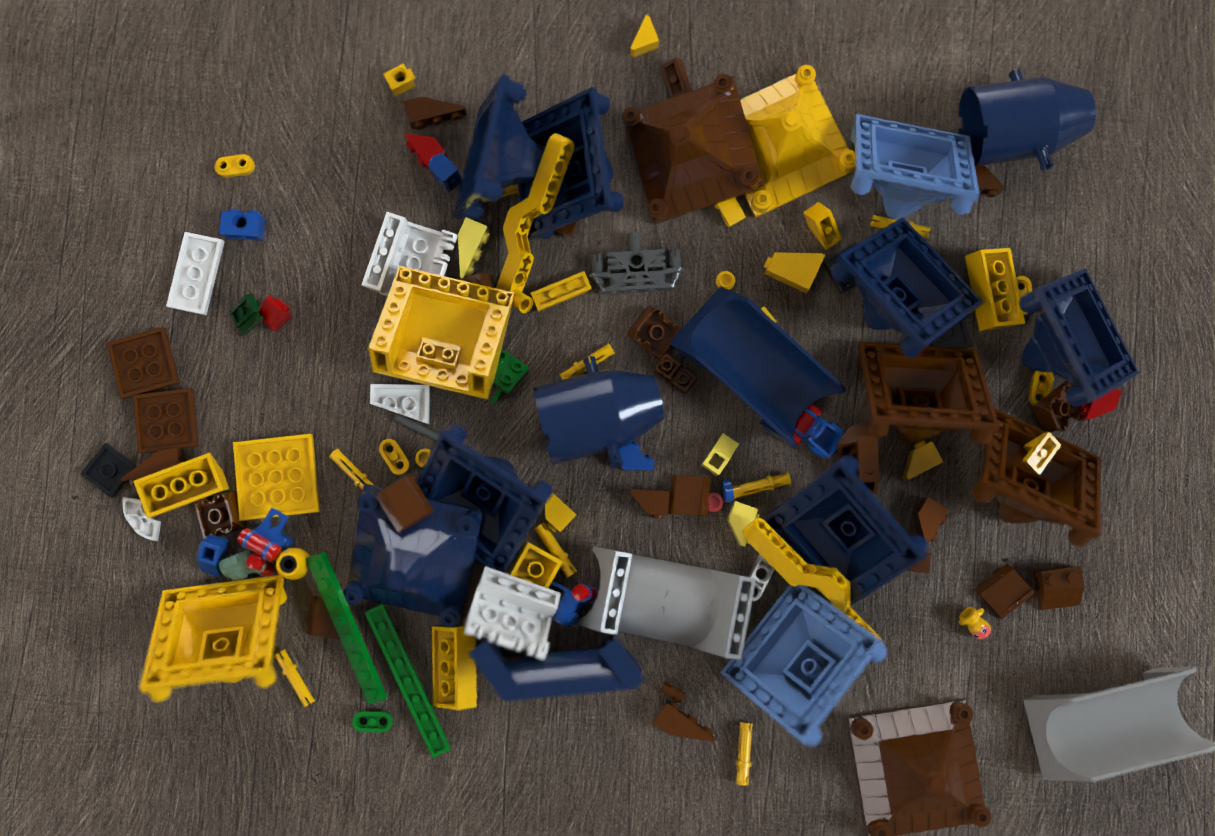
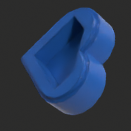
(727, 491)

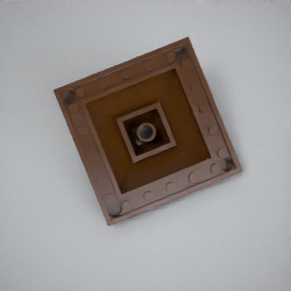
(694, 150)
(926, 392)
(1062, 493)
(917, 769)

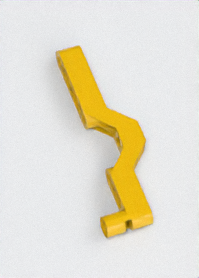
(520, 218)
(798, 572)

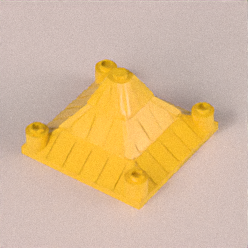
(794, 141)
(214, 635)

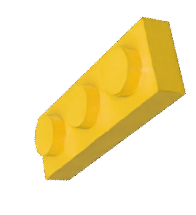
(561, 291)

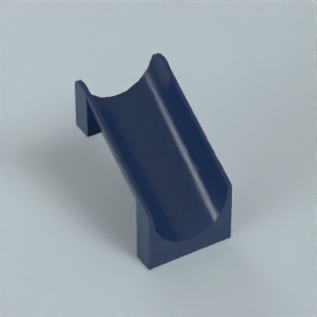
(755, 361)
(560, 673)

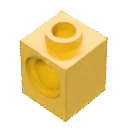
(400, 87)

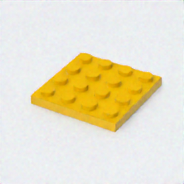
(277, 476)

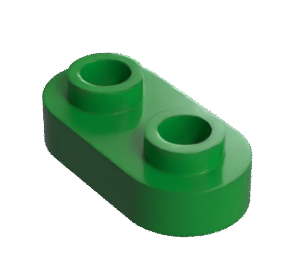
(373, 721)

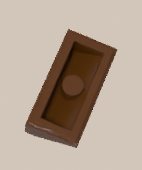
(676, 77)

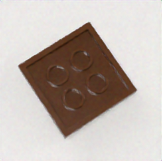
(143, 363)
(165, 420)

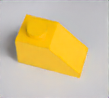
(822, 225)
(921, 459)
(557, 514)

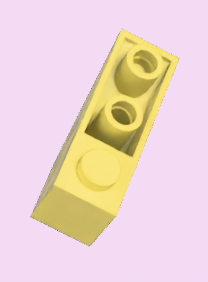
(470, 241)

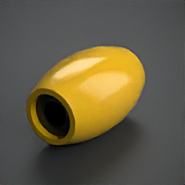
(293, 564)

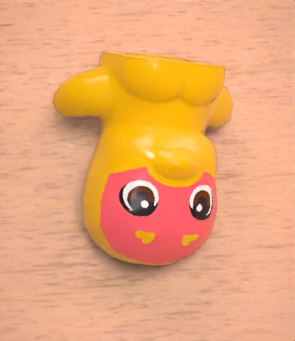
(976, 625)

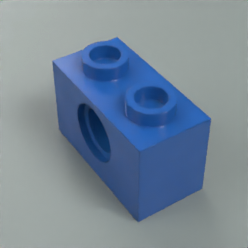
(444, 171)
(251, 231)

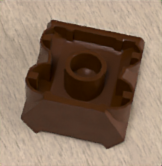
(653, 331)
(1055, 411)
(689, 495)
(404, 503)
(219, 514)
(1004, 591)
(319, 619)

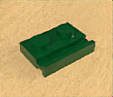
(246, 314)

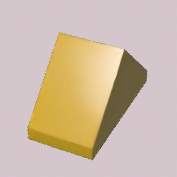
(646, 38)

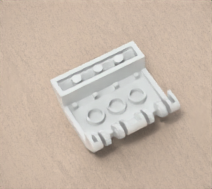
(406, 246)
(512, 612)

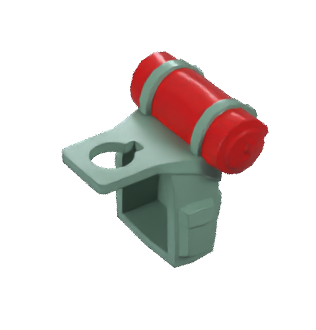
(245, 563)

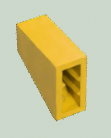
(794, 268)

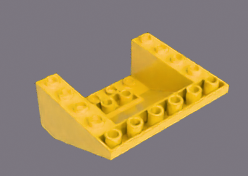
(441, 332)

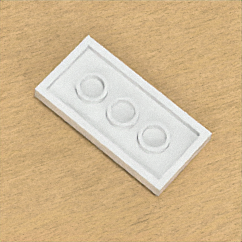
(195, 273)

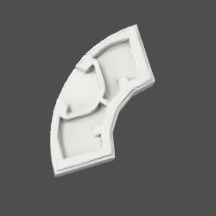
(135, 515)

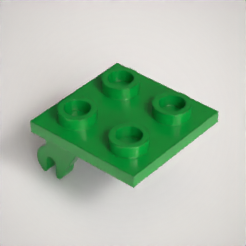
(508, 374)

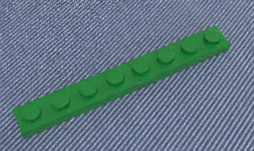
(346, 628)
(408, 681)

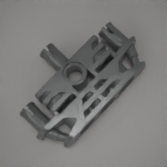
(649, 280)

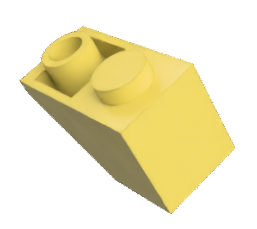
(720, 454)
(740, 517)

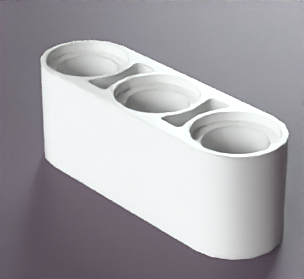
(760, 584)

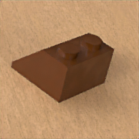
(1059, 587)

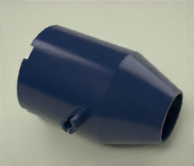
(1024, 119)
(597, 412)

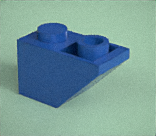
(634, 460)
(211, 551)

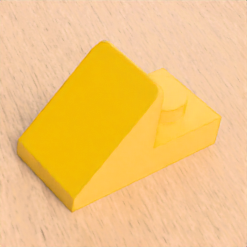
(1040, 452)

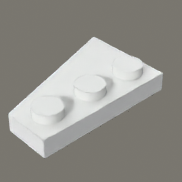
(406, 400)

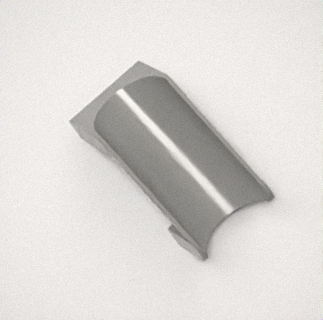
(671, 602)
(1113, 728)

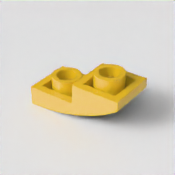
(730, 211)

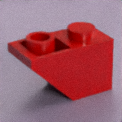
(425, 148)
(274, 312)
(1100, 406)

